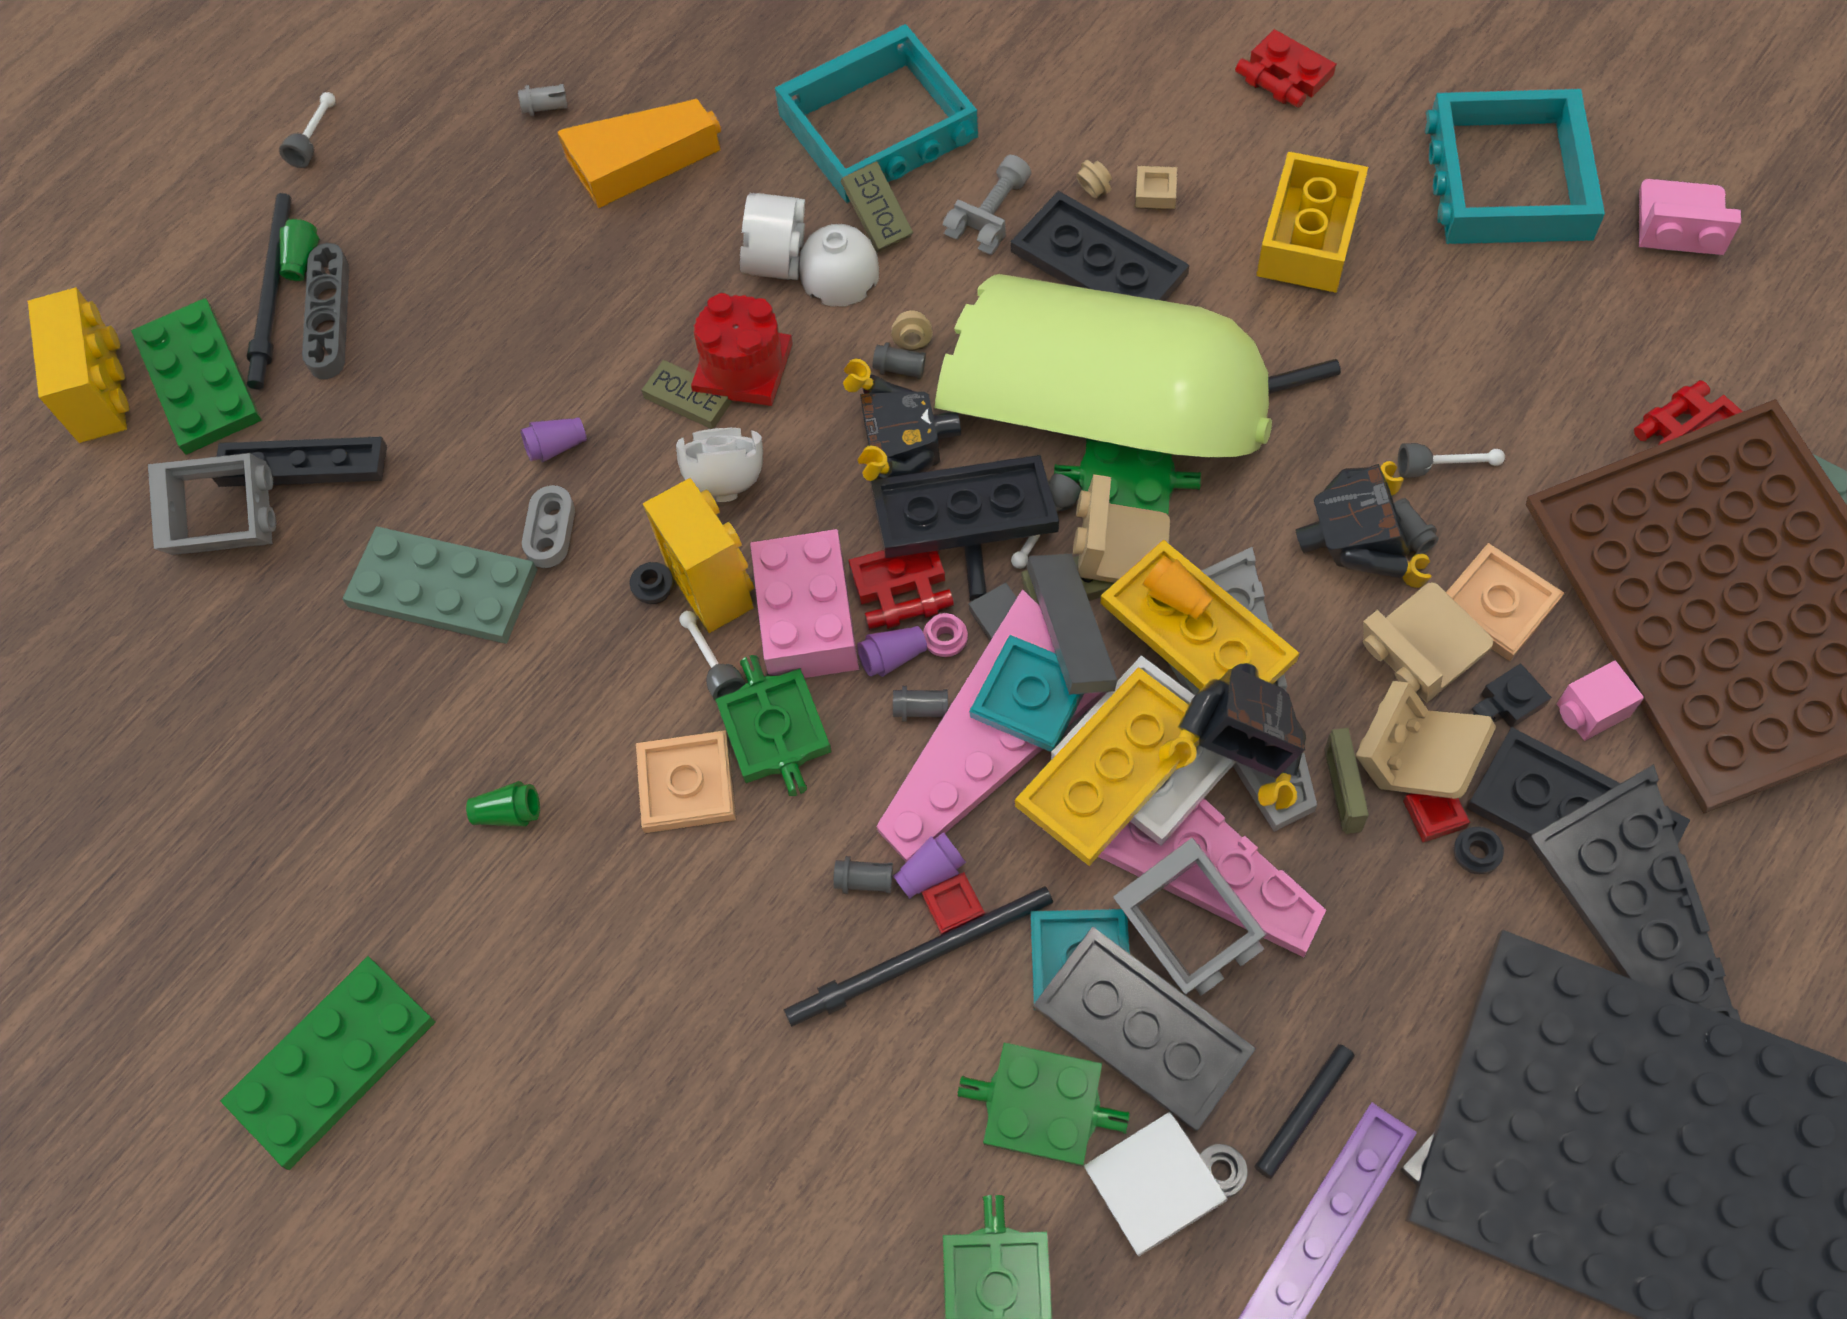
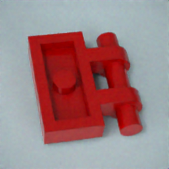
(1286, 69)
(1685, 401)
(884, 577)

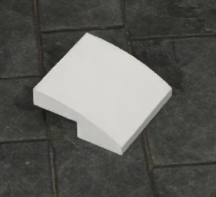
(1155, 1183)

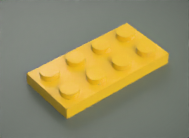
(1202, 647)
(1107, 768)

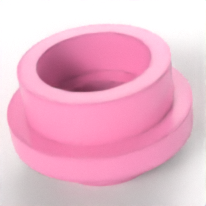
(943, 624)

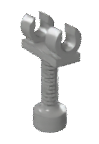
(1012, 174)

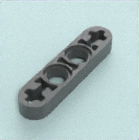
(322, 310)

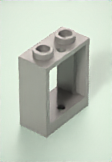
(169, 503)
(1159, 877)

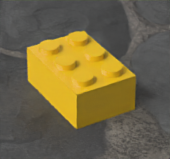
(1311, 221)
(77, 365)
(701, 553)

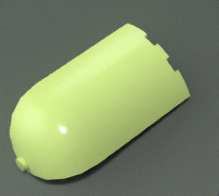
(1107, 369)

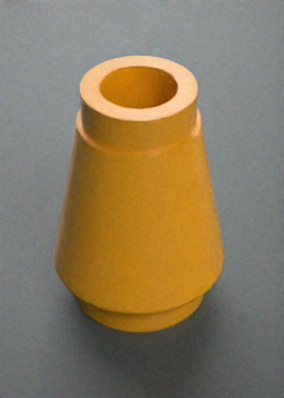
(1177, 588)

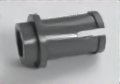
(898, 361)
(1417, 533)
(919, 703)
(862, 876)

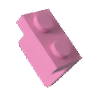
(1685, 217)

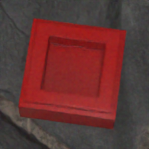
(1435, 815)
(952, 903)

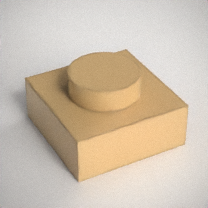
(1156, 187)

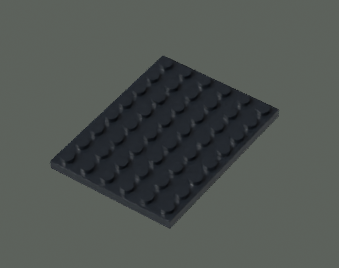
(1640, 1147)

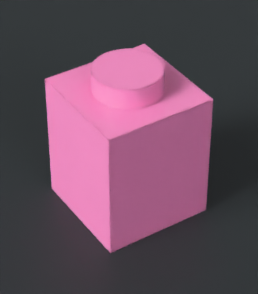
(1599, 700)

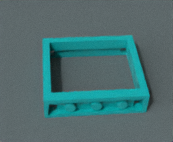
(861, 68)
(1515, 223)

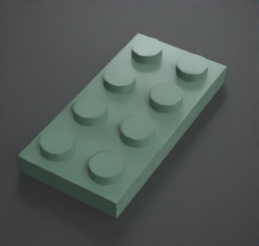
(440, 584)

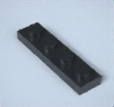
(312, 460)

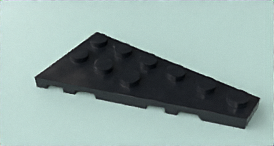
(1636, 891)

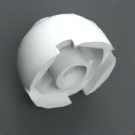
(838, 265)
(721, 461)

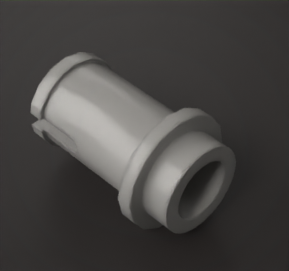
(542, 99)

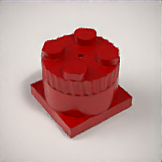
(740, 349)

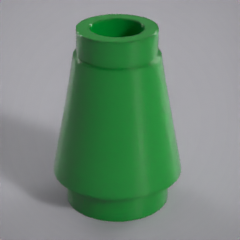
(296, 243)
(505, 806)

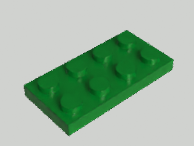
(196, 376)
(327, 1063)

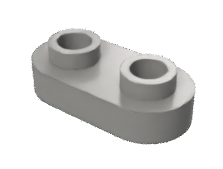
(546, 529)

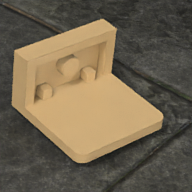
(1113, 534)
(1426, 640)
(1422, 748)

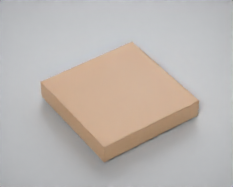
(1504, 599)
(685, 781)

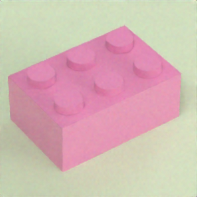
(804, 605)

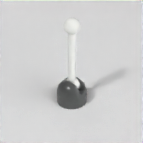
(297, 147)
(1417, 459)
(1065, 494)
(721, 678)

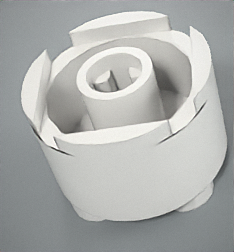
(772, 236)

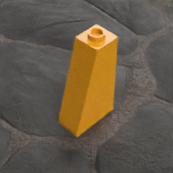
(639, 148)

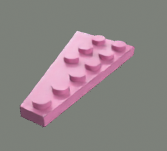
(965, 756)
(1270, 895)

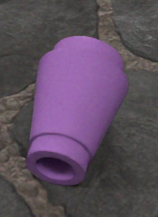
(549, 438)
(888, 650)
(929, 866)

